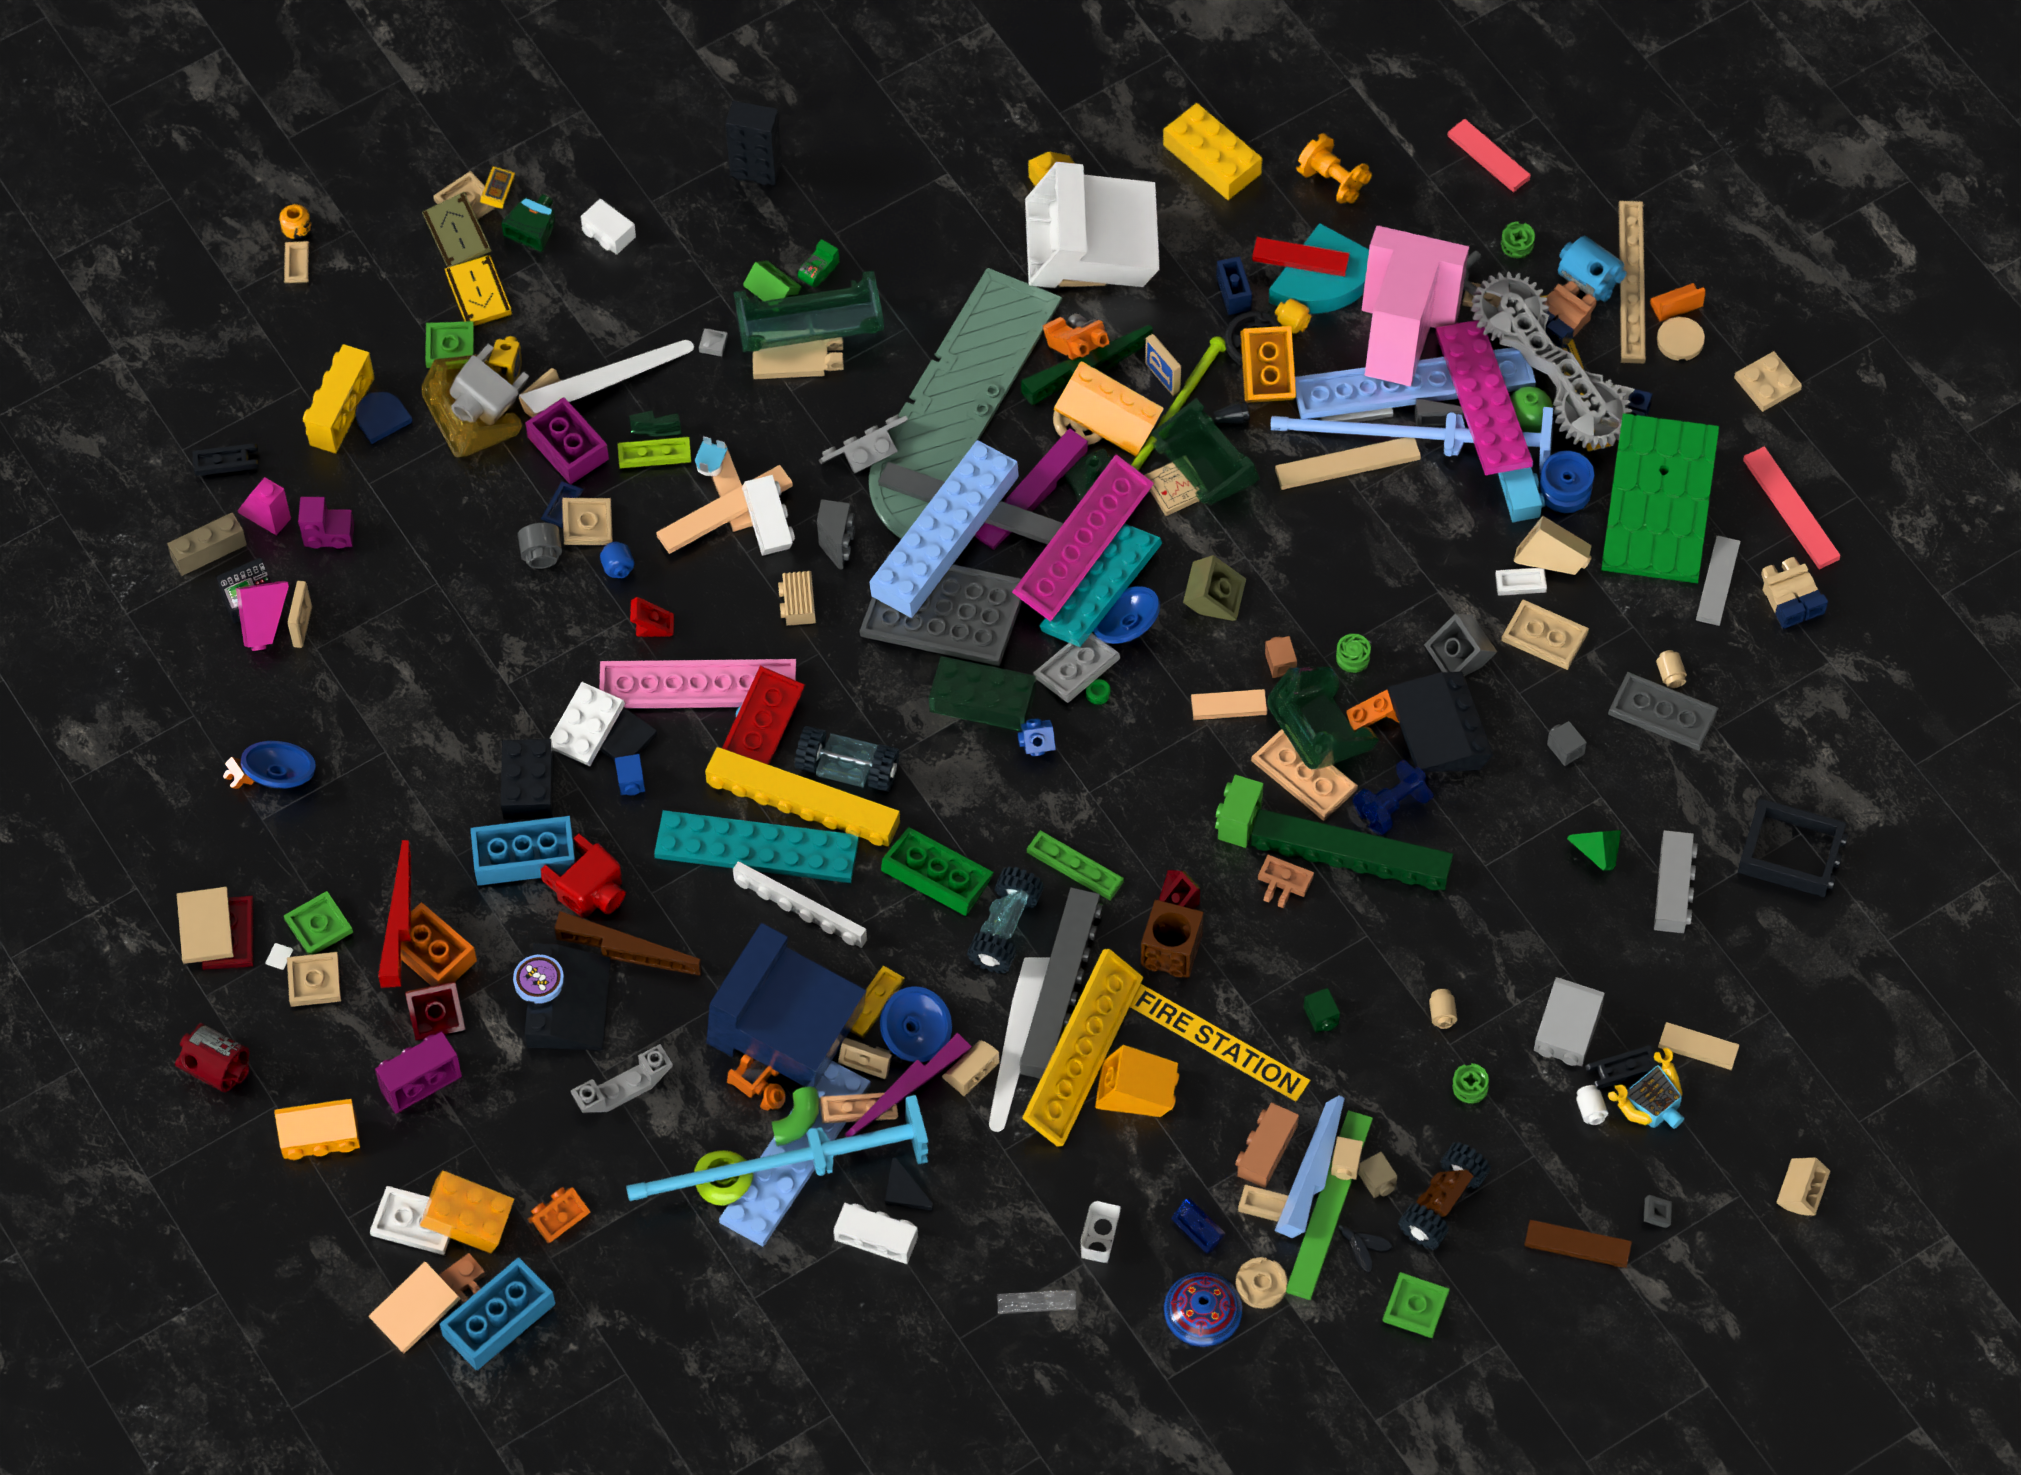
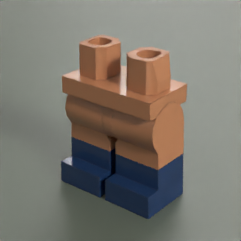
(1567, 313)

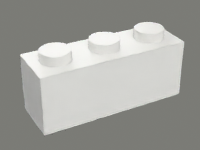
(768, 515)
(876, 1232)

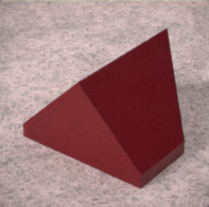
(1180, 890)

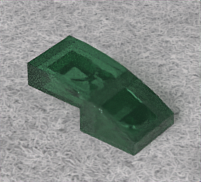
(646, 424)

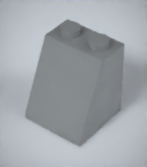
(1569, 1022)

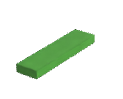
(1075, 865)

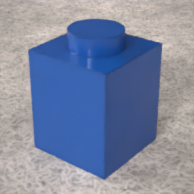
(630, 775)

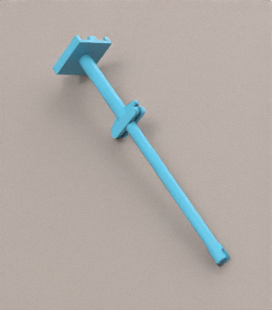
(819, 1150)

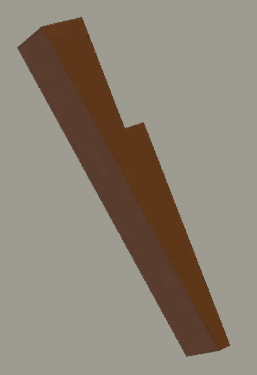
(623, 946)

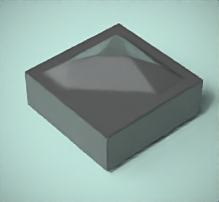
(1657, 1211)

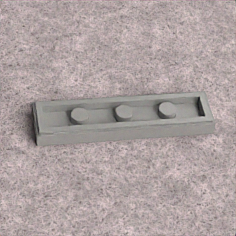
(1718, 580)

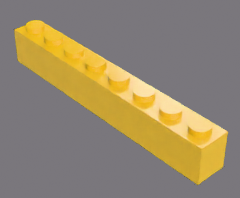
(802, 797)

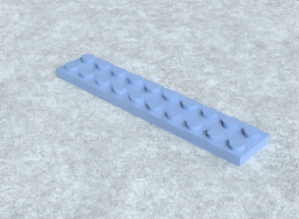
(1354, 392)

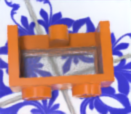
(751, 1076)

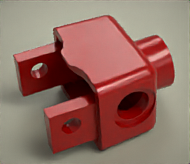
(590, 882)

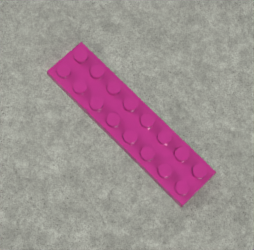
(1484, 398)
(1083, 538)

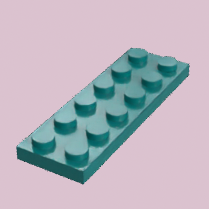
(1102, 585)

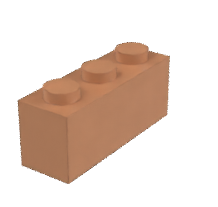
(1267, 1145)

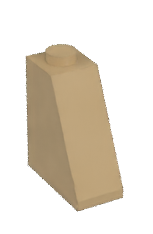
(1553, 549)

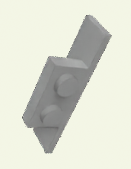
(868, 449)

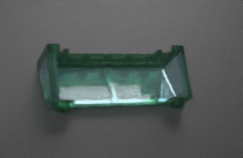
(809, 316)

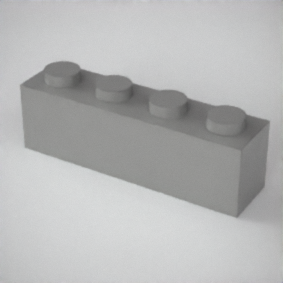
(1674, 882)

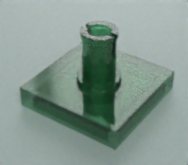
(1086, 472)

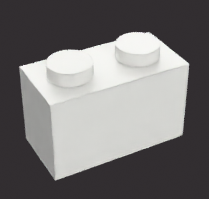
(608, 226)

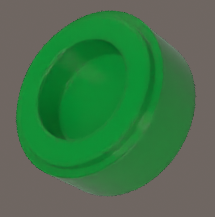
(1098, 691)

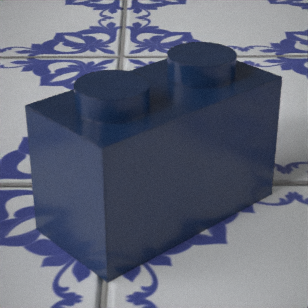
(1234, 285)

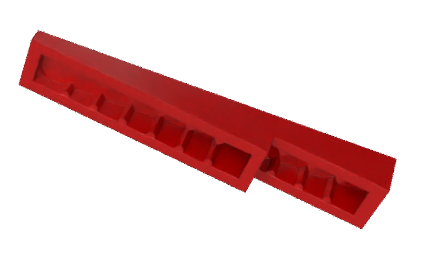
(398, 922)

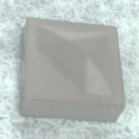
(713, 342)

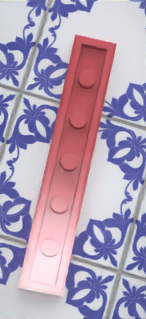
(1791, 508)

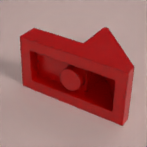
(651, 619)

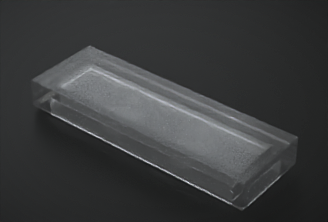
(1036, 1301)

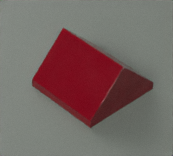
(435, 1010)

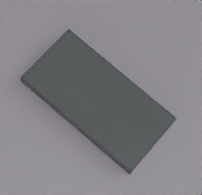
(1663, 711)

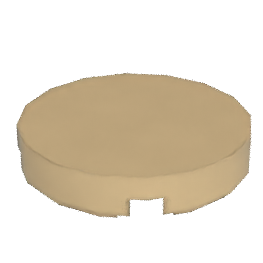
(1680, 338)
(1261, 1282)

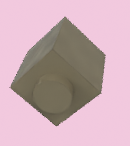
(1378, 1175)

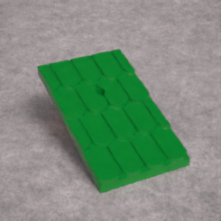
(1660, 498)

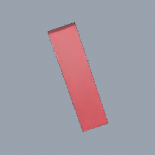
(1489, 155)

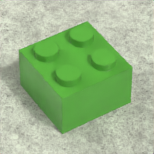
(1239, 810)

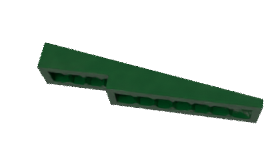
(1102, 358)

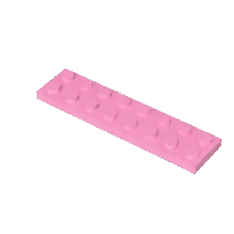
(686, 681)

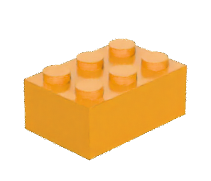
(1268, 364)
(466, 1212)

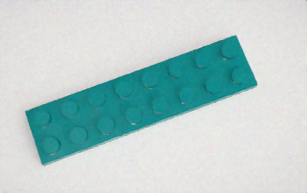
(756, 845)

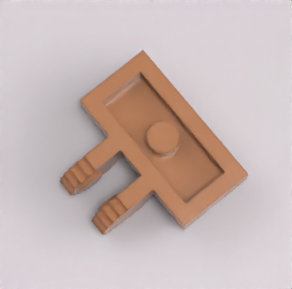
(1285, 876)
(463, 1276)

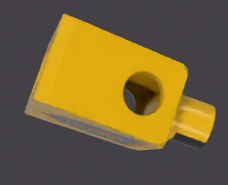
(506, 354)

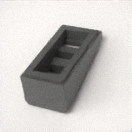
(1434, 413)

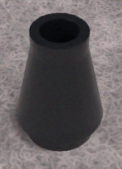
(1233, 413)

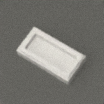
(1521, 581)

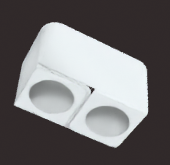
(1098, 1211)

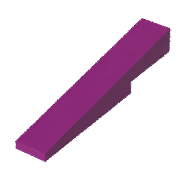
(1039, 482)
(912, 1080)

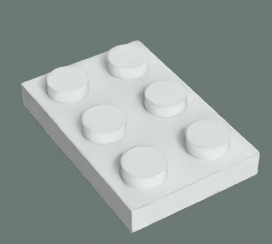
(586, 723)
(400, 1219)

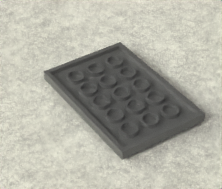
(963, 617)

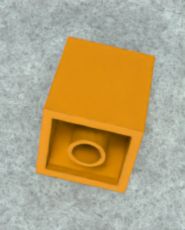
(1137, 1083)

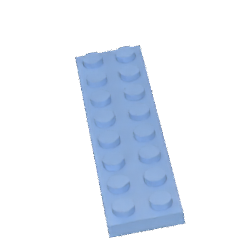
(775, 1189)

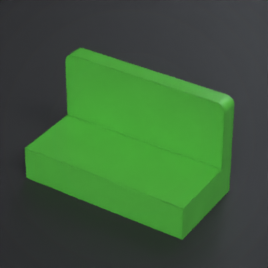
(770, 282)

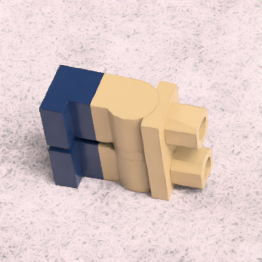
(1792, 593)

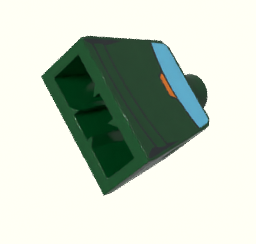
(530, 222)

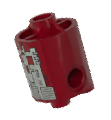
(213, 1058)

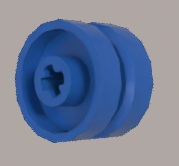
(1566, 481)

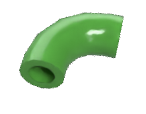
(800, 1119)

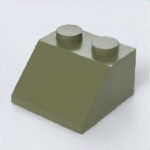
(1214, 589)

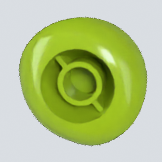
(724, 1190)

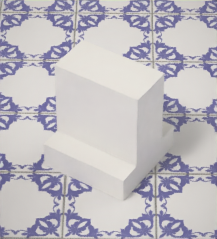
(1091, 229)

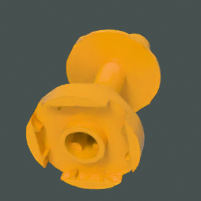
(1319, 158)

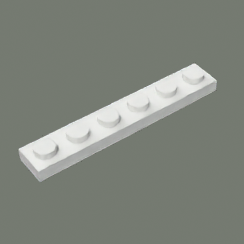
(805, 907)

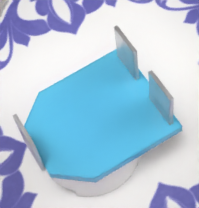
(710, 457)

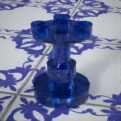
(1380, 806)

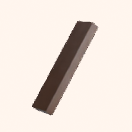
(1577, 1243)

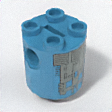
(1591, 268)

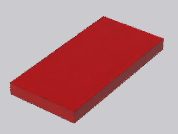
(764, 716)

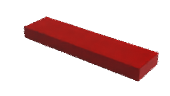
(1300, 256)

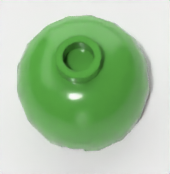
(1528, 406)

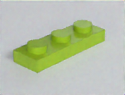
(654, 452)

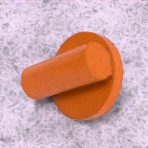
(773, 1097)

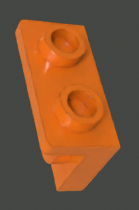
(558, 1214)

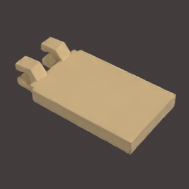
(798, 359)

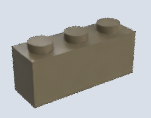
(207, 544)

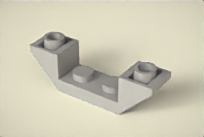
(626, 1086)

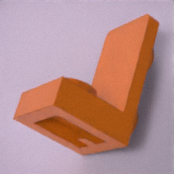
(1371, 711)

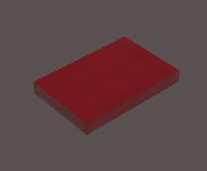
(242, 932)

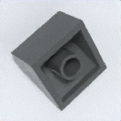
(1460, 645)

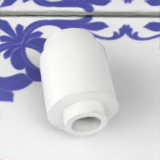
(1591, 1105)

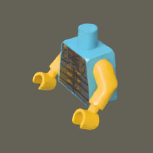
(1653, 1096)

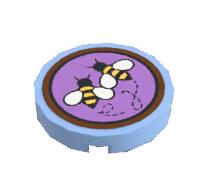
(538, 978)

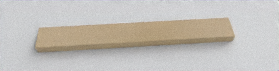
(1632, 287)

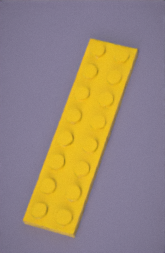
(1082, 1047)

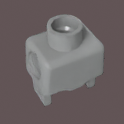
(482, 391)

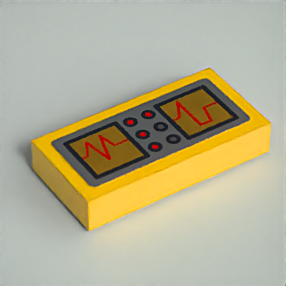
(497, 187)

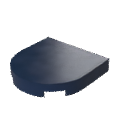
(381, 415)

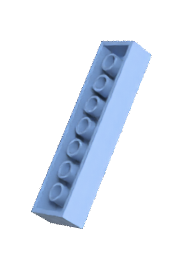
(944, 529)

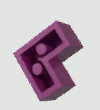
(324, 526)

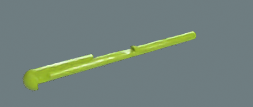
(1217, 344)

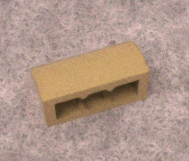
(972, 1067)
(1803, 1186)

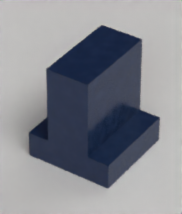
(783, 1009)

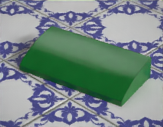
(936, 871)

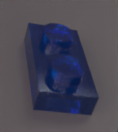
(1198, 1226)

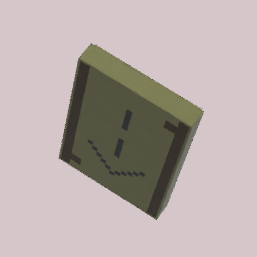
(456, 230)

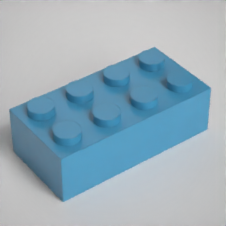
(522, 849)
(497, 1313)

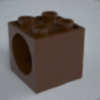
(1177, 921)

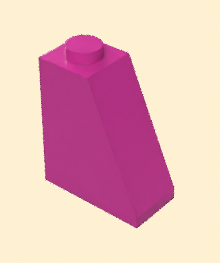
(267, 507)
(260, 612)

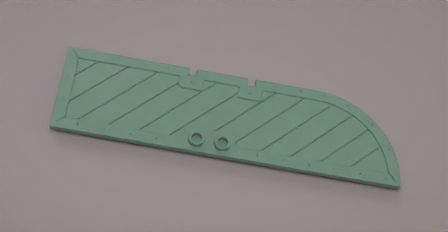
(963, 388)

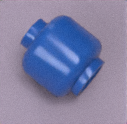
(617, 560)

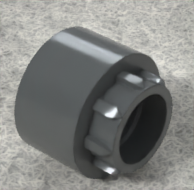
(540, 544)

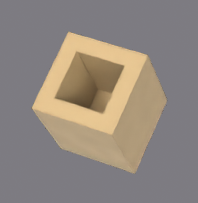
(1346, 1158)

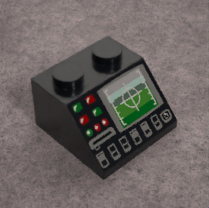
(246, 575)

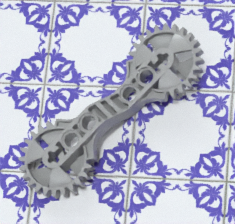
(1523, 306)

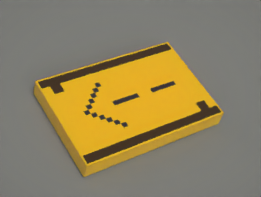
(478, 291)

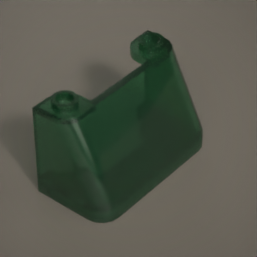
(1204, 454)
(1312, 719)

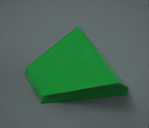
(1599, 847)

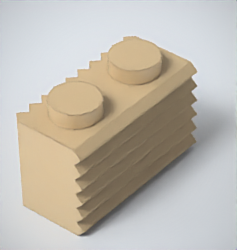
(798, 598)

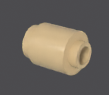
(1671, 669)
(1443, 1008)

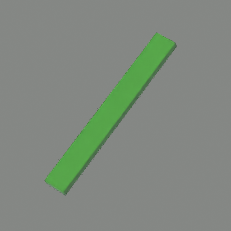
(1325, 1217)

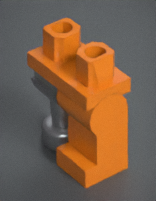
(1076, 337)

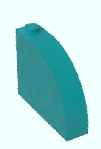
(1320, 290)

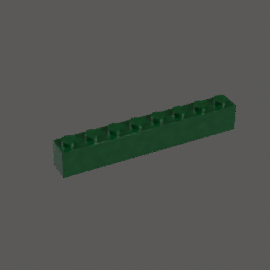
(1351, 850)

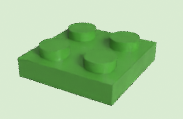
(449, 340)
(318, 924)
(1416, 1305)

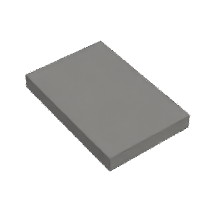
(1076, 667)

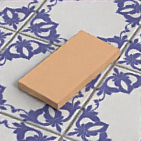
(1317, 789)

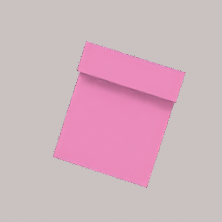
(1409, 288)

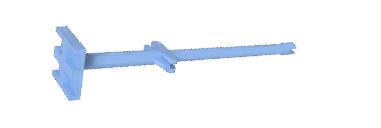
(1453, 435)

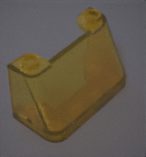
(462, 436)

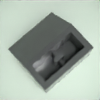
(835, 530)

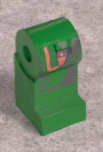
(819, 264)

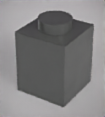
(1566, 743)

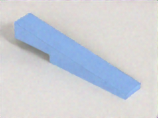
(1312, 1172)

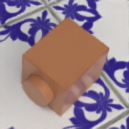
(1280, 655)

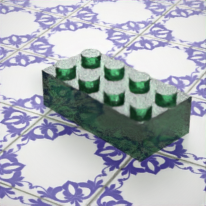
(982, 693)

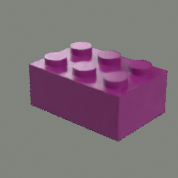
(567, 440)
(418, 1072)

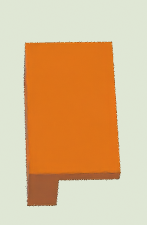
(1678, 302)

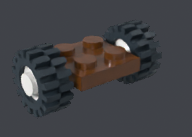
(1422, 1219)

